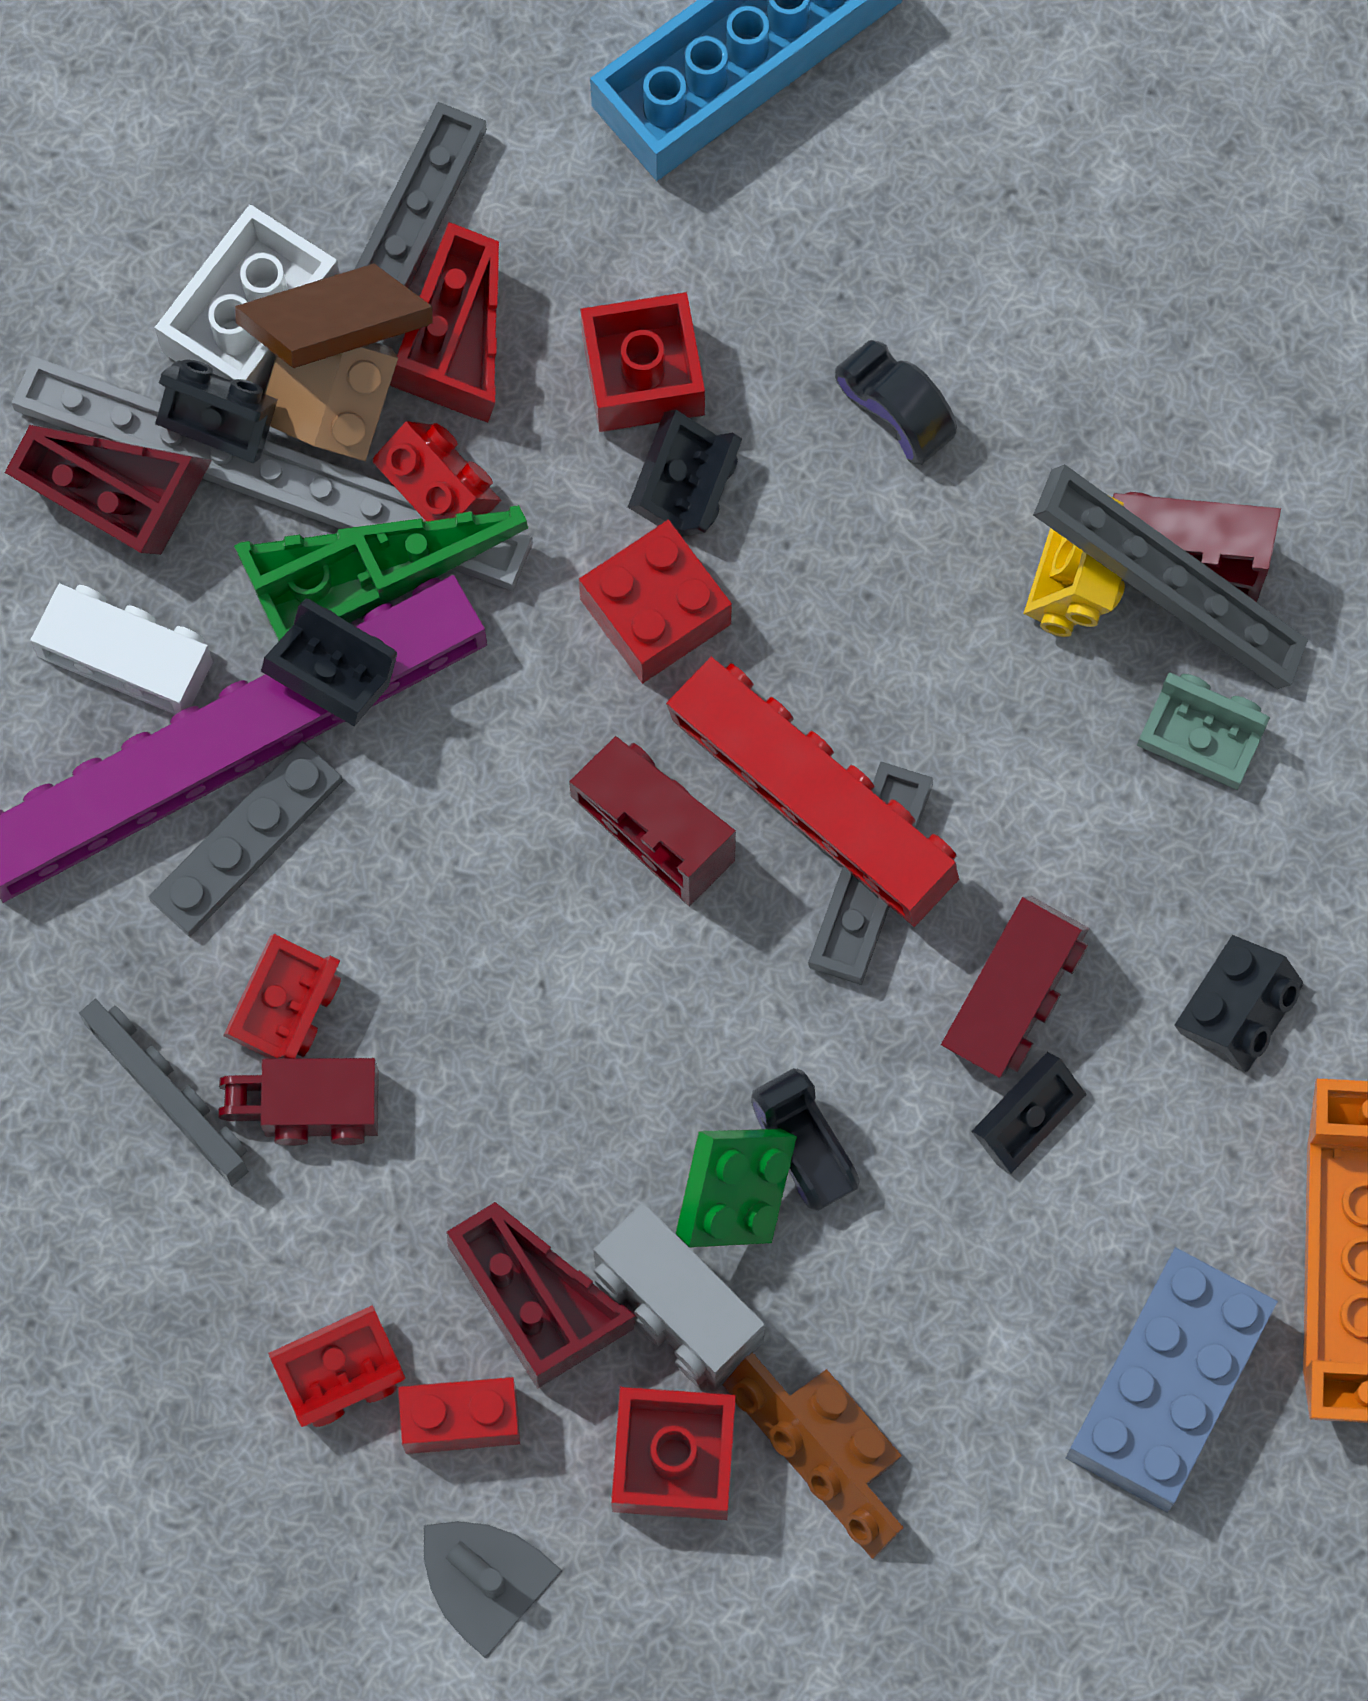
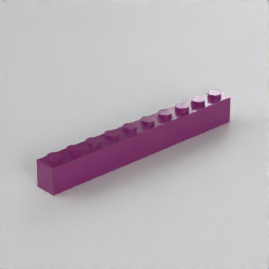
(214, 745)

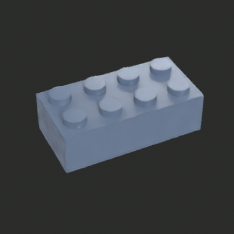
(1171, 1380)

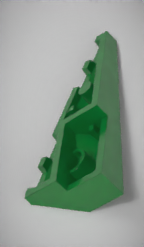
(367, 563)

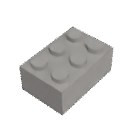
(676, 1298)

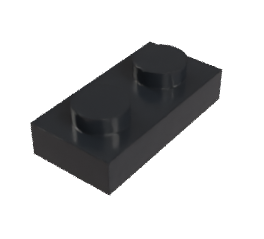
(1029, 1112)

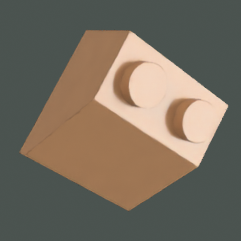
(333, 399)

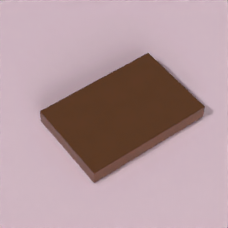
(333, 315)

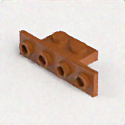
(826, 1443)

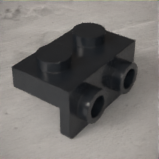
(215, 410)
(684, 474)
(331, 663)
(1241, 1001)

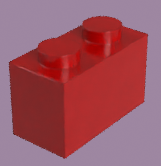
(459, 1415)

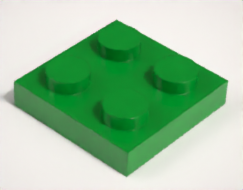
(735, 1187)

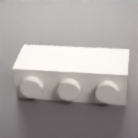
(122, 648)

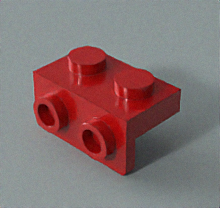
(433, 474)
(283, 1000)
(337, 1368)

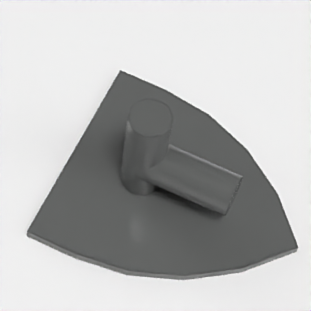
(483, 1578)

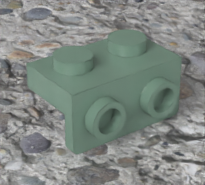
(1204, 729)

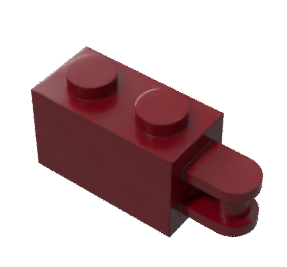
(308, 1099)

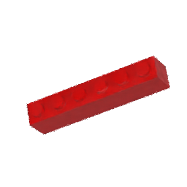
(814, 790)

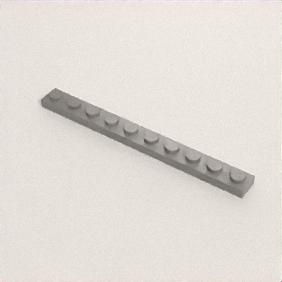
(278, 477)

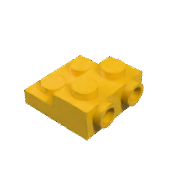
(1071, 588)

